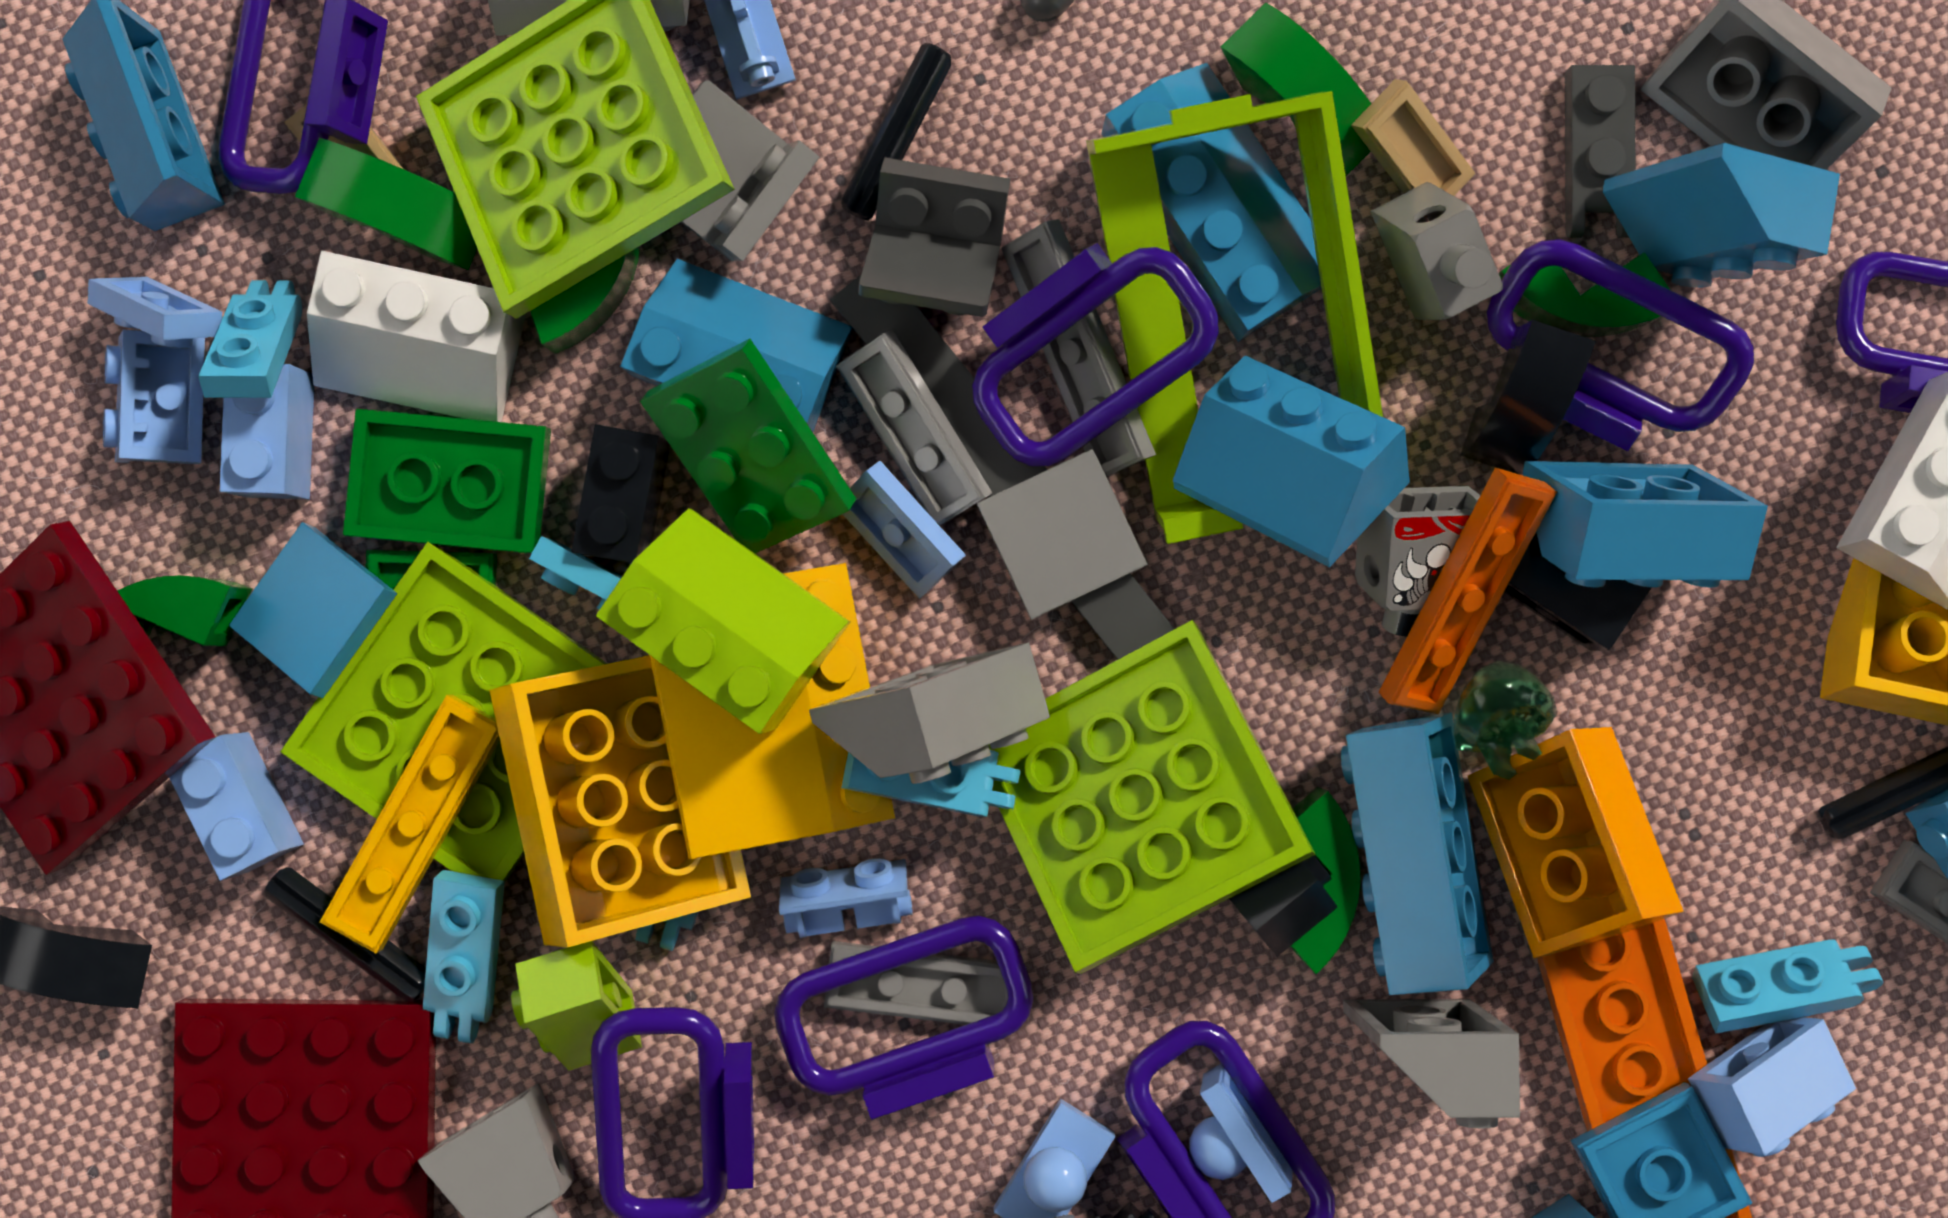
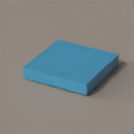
(312, 610)
(1662, 1161)

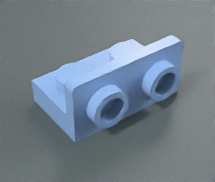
(157, 400)

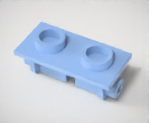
(750, 45)
(815, 897)

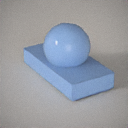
(1236, 1139)
(1056, 1166)

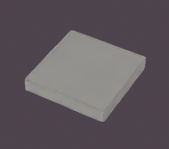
(1061, 534)

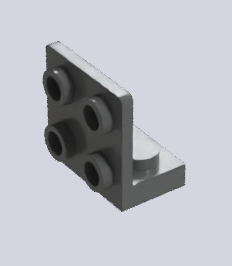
(935, 237)

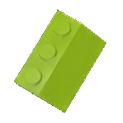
(723, 620)

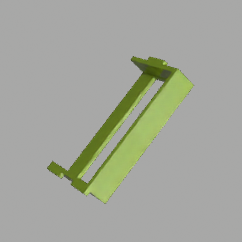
(1151, 311)

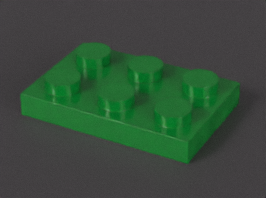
(748, 448)
(446, 481)

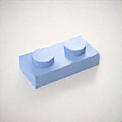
(155, 309)
(901, 530)

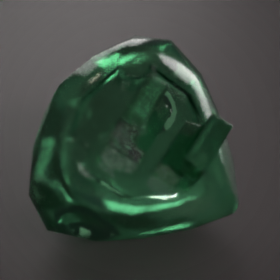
(1503, 710)

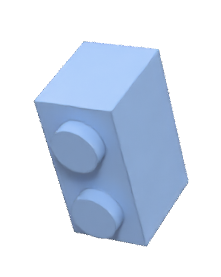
(270, 440)
(235, 806)
(1773, 1085)

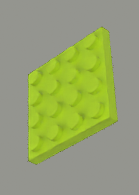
(572, 146)
(434, 640)
(1145, 800)

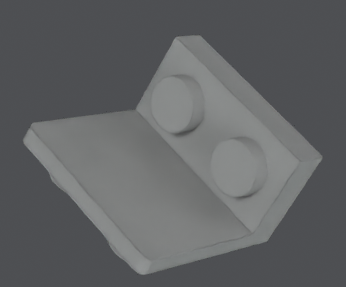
(760, 168)

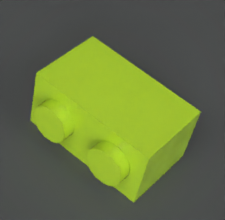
(568, 998)

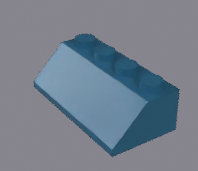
(1225, 206)
(1418, 855)

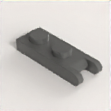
(1596, 138)

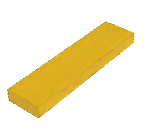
(413, 824)

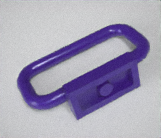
(338, 97)
(1056, 307)
(1908, 369)
(1604, 401)
(924, 1067)
(724, 1112)
(1163, 1157)

